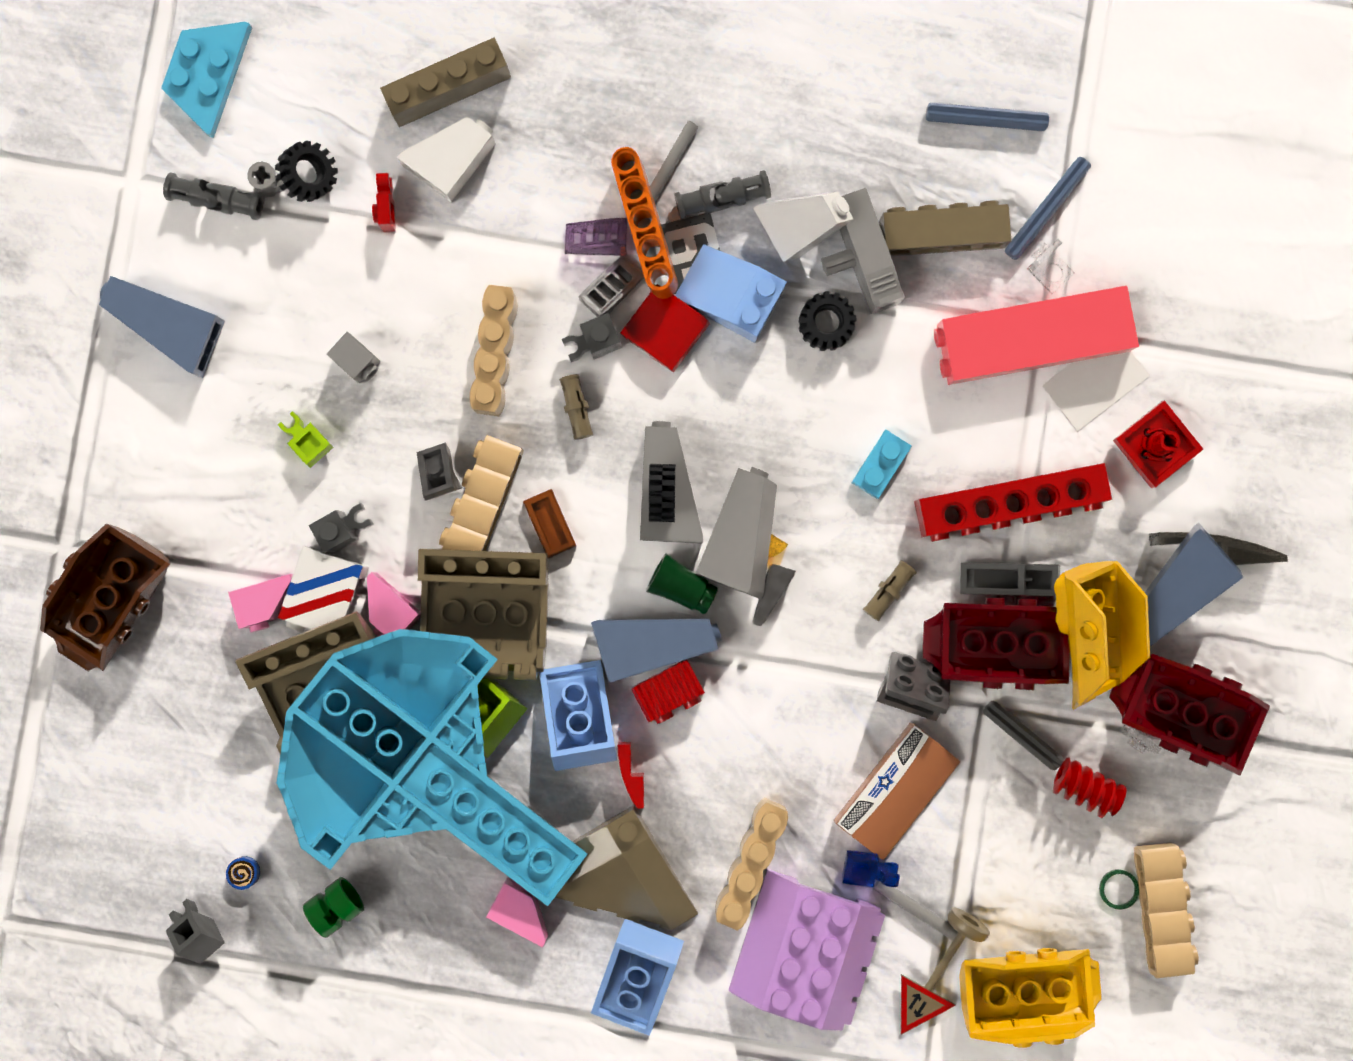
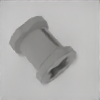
(260, 171)

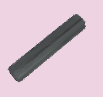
(1023, 735)

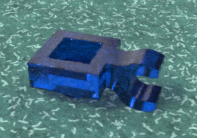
(865, 868)

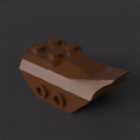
(101, 595)

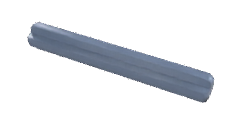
(987, 116)
(1047, 208)

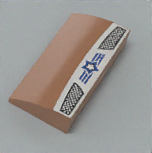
(896, 791)

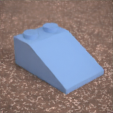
(731, 291)
(577, 715)
(637, 977)

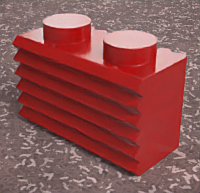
(668, 691)

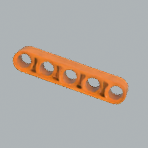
(636, 211)

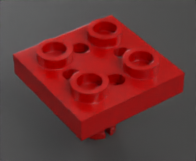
(1166, 437)

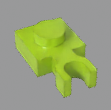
(307, 441)

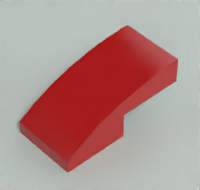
(633, 781)

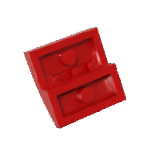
(665, 329)

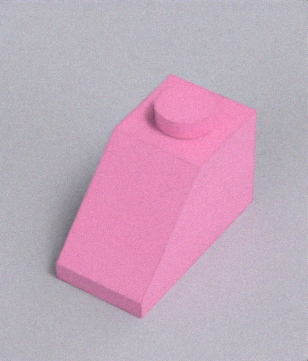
(259, 603)
(388, 607)
(519, 912)

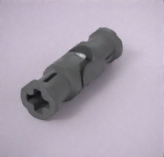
(724, 194)
(211, 195)

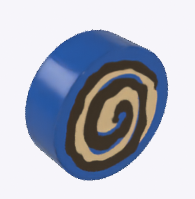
(243, 872)

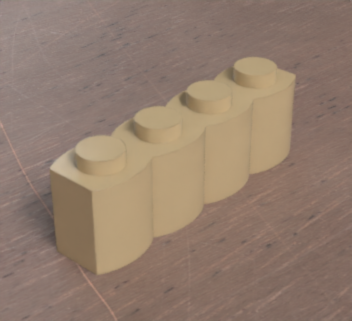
(491, 359)
(483, 496)
(746, 871)
(1164, 910)

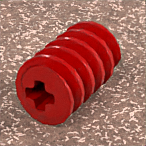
(1089, 787)

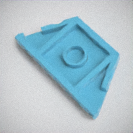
(205, 71)

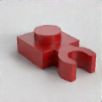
(384, 210)

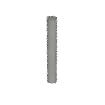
(672, 159)
(916, 909)

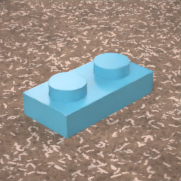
(881, 464)

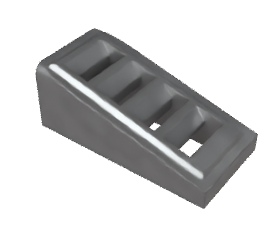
(595, 287)
(775, 584)

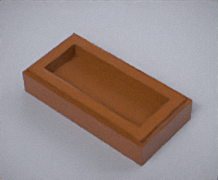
(549, 523)

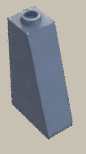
(169, 325)
(1188, 582)
(648, 644)

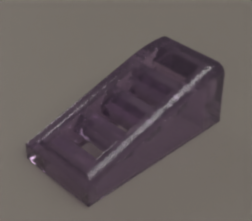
(609, 246)

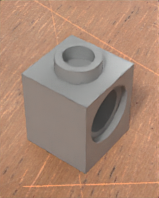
(354, 358)

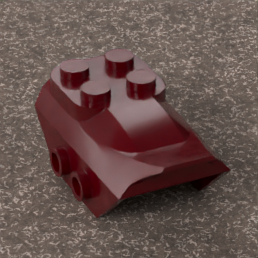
(998, 644)
(1192, 712)

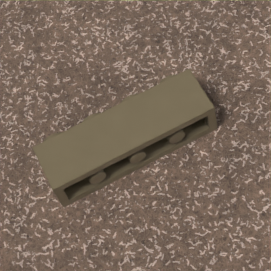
(446, 82)
(946, 229)

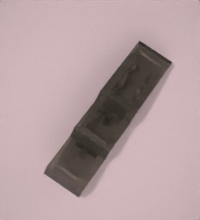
(1238, 550)

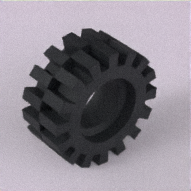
(319, 161)
(835, 304)
(662, 492)

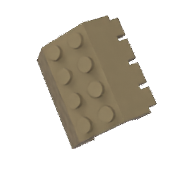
(491, 599)
(288, 666)

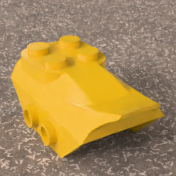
(1104, 624)
(1030, 996)

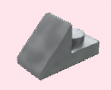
(437, 472)

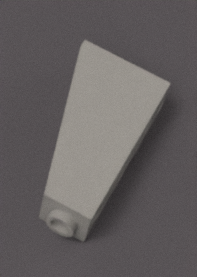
(664, 447)
(742, 535)

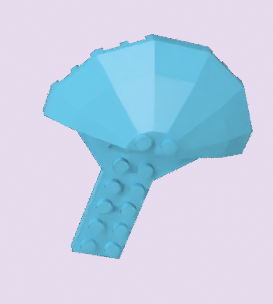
(396, 749)

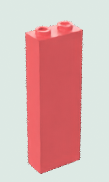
(1036, 335)

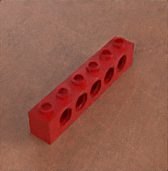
(1090, 479)

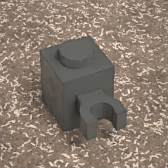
(598, 337)
(338, 530)
(193, 934)

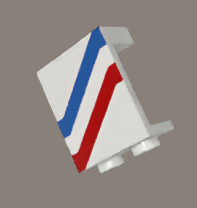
(320, 589)

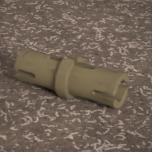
(576, 406)
(889, 590)

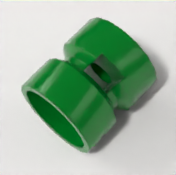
(329, 910)

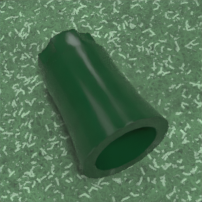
(681, 585)

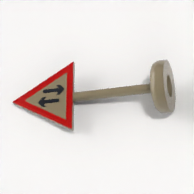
(920, 1002)

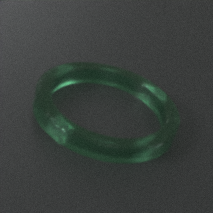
(1136, 889)

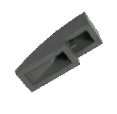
(1009, 579)

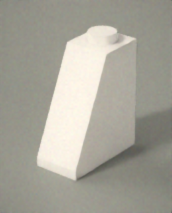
(449, 156)
(803, 222)

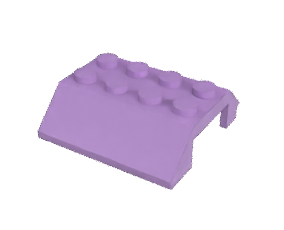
(806, 953)

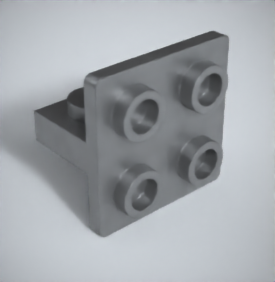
(914, 687)

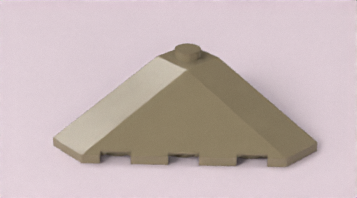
(627, 875)

